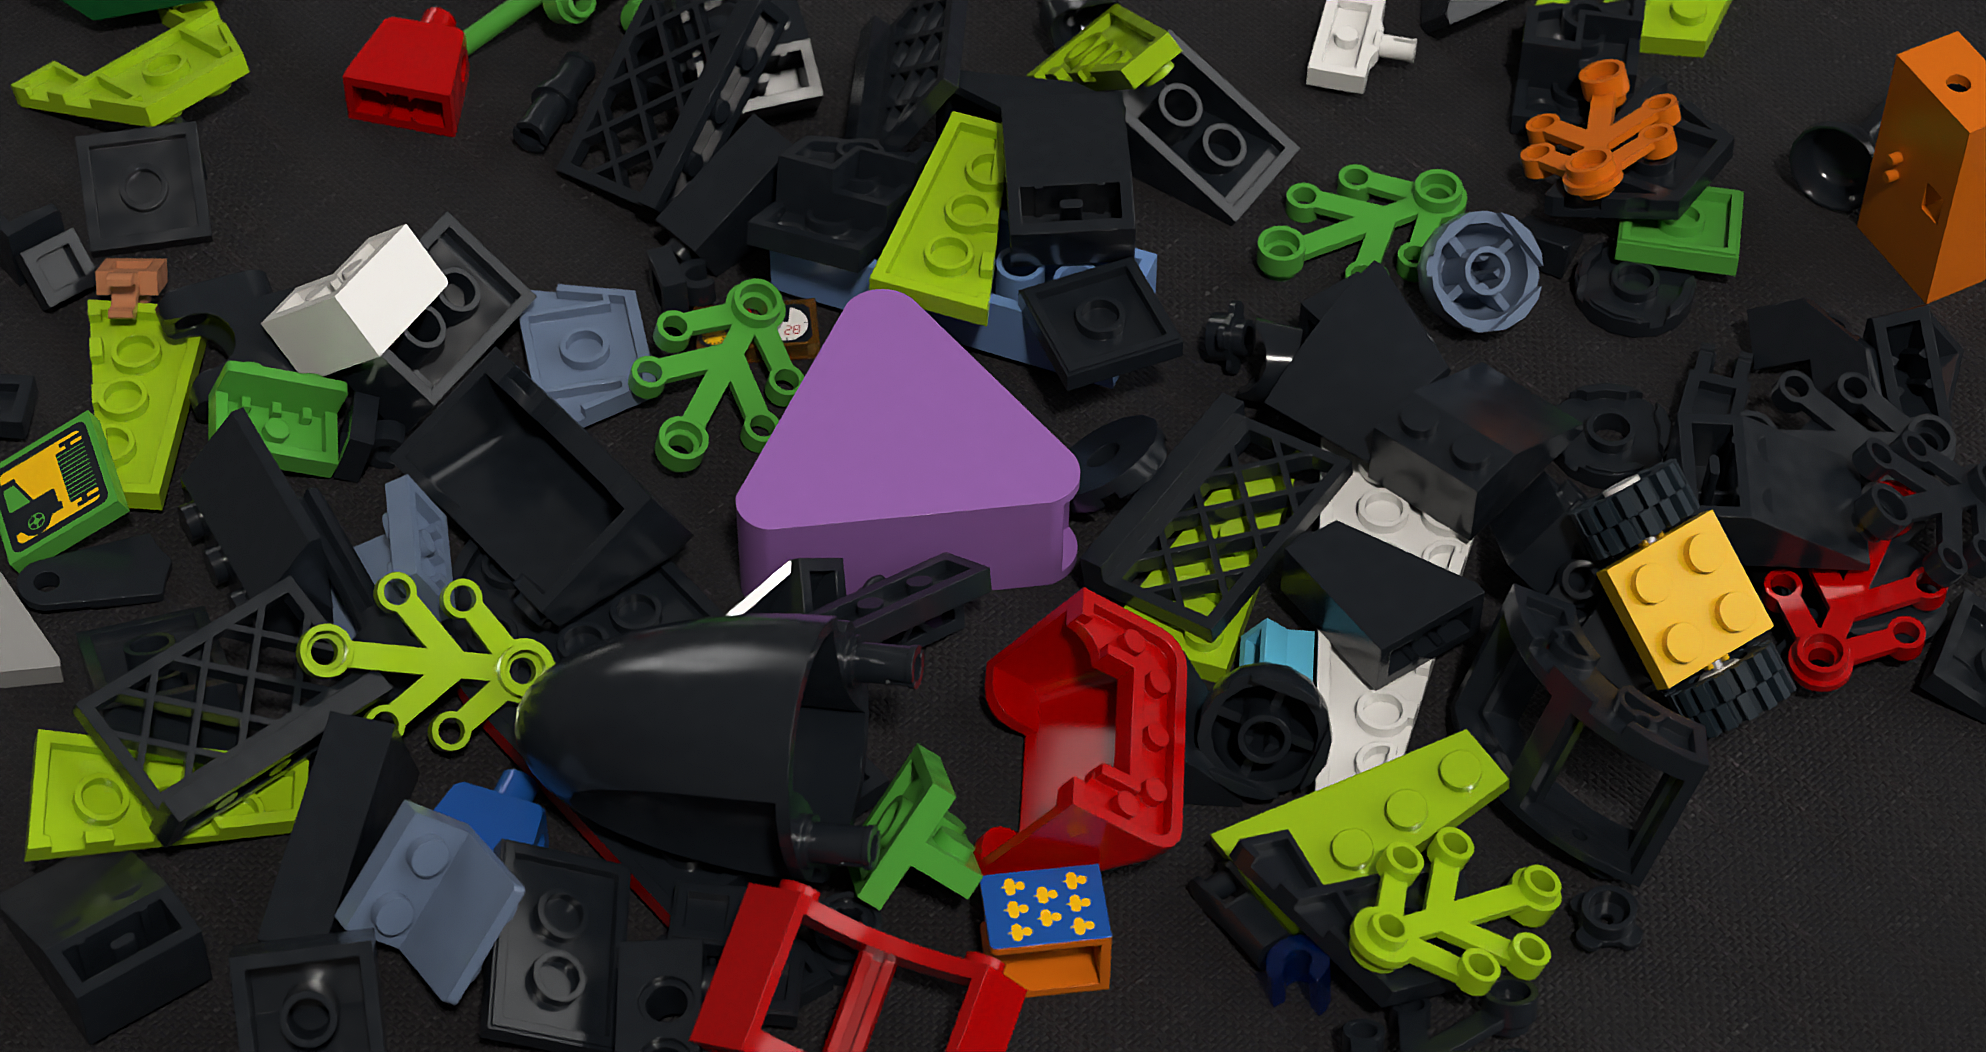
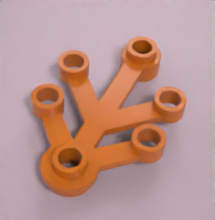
(1594, 167)

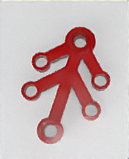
(1847, 603)

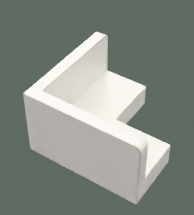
(357, 307)

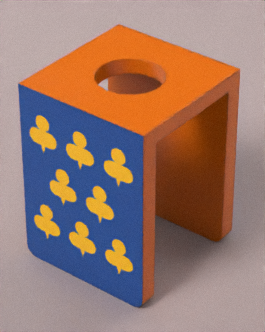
(1049, 928)

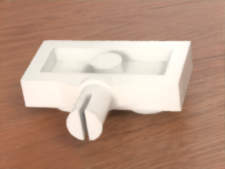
(1351, 43)

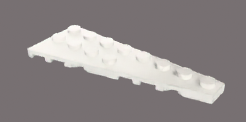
(1369, 723)

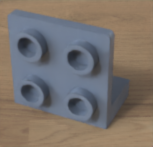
(413, 544)
(434, 897)

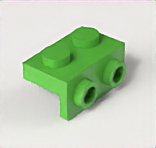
(288, 409)

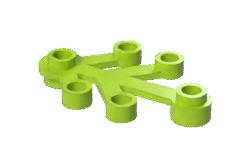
(439, 661)
(1387, 940)

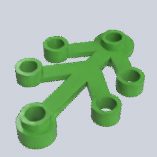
(1430, 200)
(722, 366)

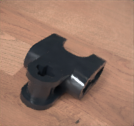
(231, 315)

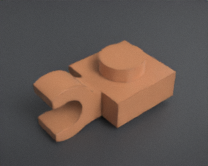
(130, 283)

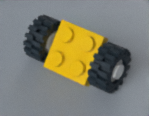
(1684, 599)

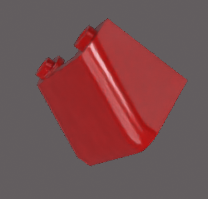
(1101, 739)

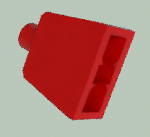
(411, 74)

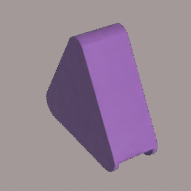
(906, 456)

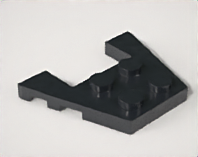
(1326, 912)

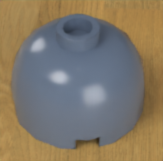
(1480, 271)

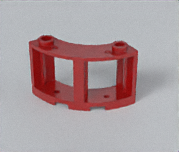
(758, 952)

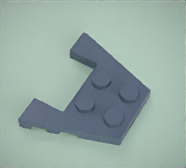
(583, 348)

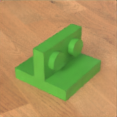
(918, 833)

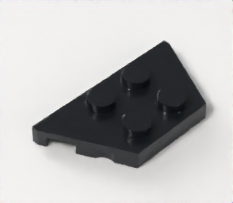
(1656, 187)

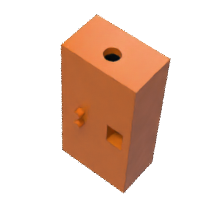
(1930, 169)

